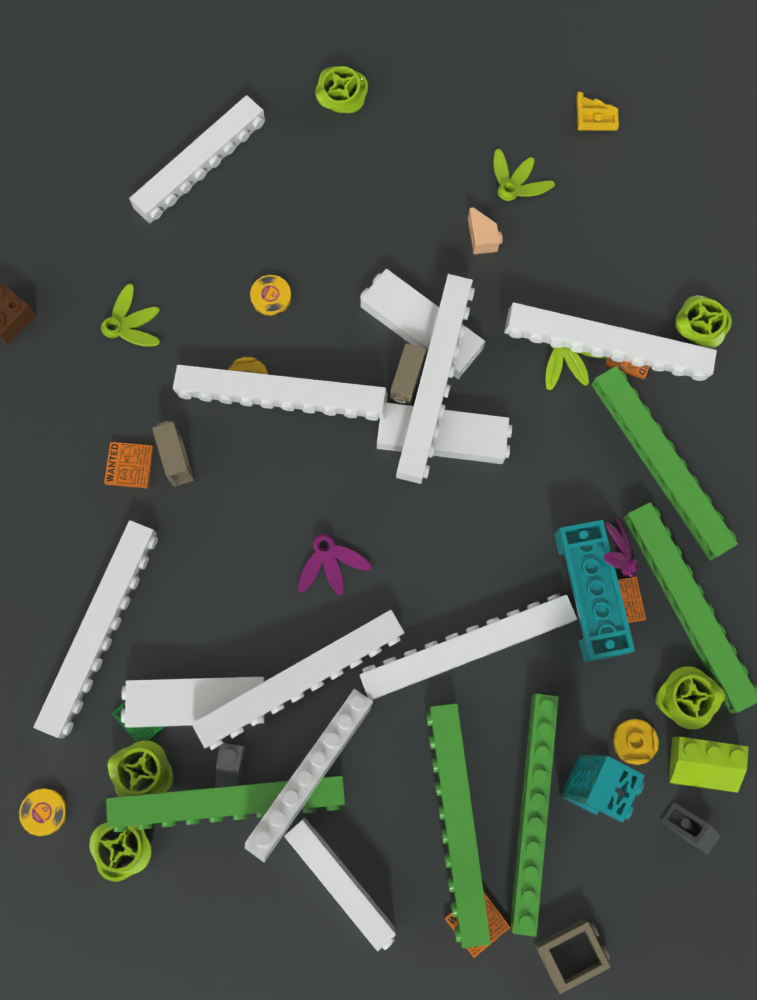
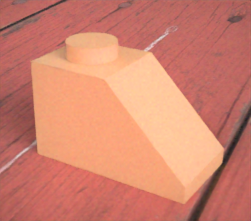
(483, 233)

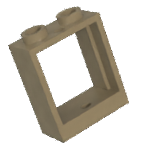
(407, 375)
(173, 453)
(543, 949)

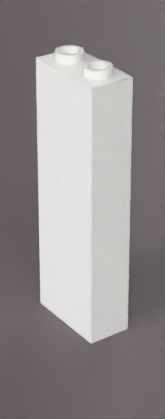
(413, 317)
(460, 434)
(179, 700)
(342, 885)

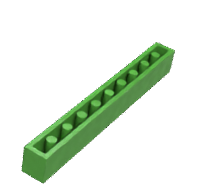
(664, 463)
(691, 608)
(212, 804)
(534, 815)
(459, 827)

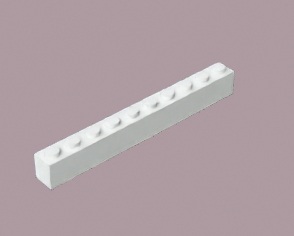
(610, 341)
(434, 379)
(281, 392)
(95, 631)
(467, 647)
(296, 679)

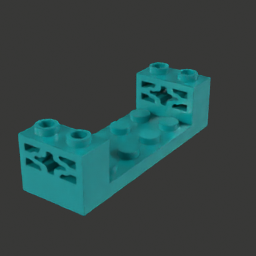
(595, 591)
(594, 785)

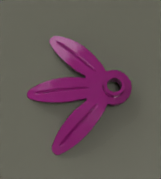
(621, 560)
(331, 567)

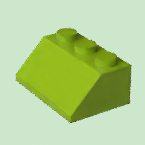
(707, 764)

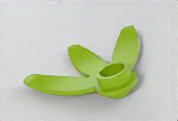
(511, 188)
(124, 324)
(574, 363)

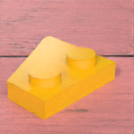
(595, 114)

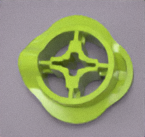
(338, 96)
(701, 305)
(711, 695)
(119, 764)
(141, 857)

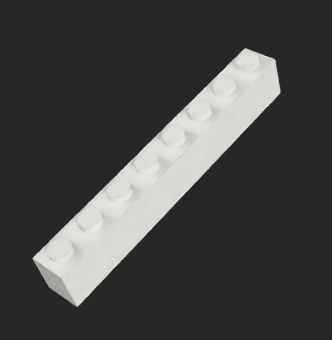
(198, 159)
(308, 776)

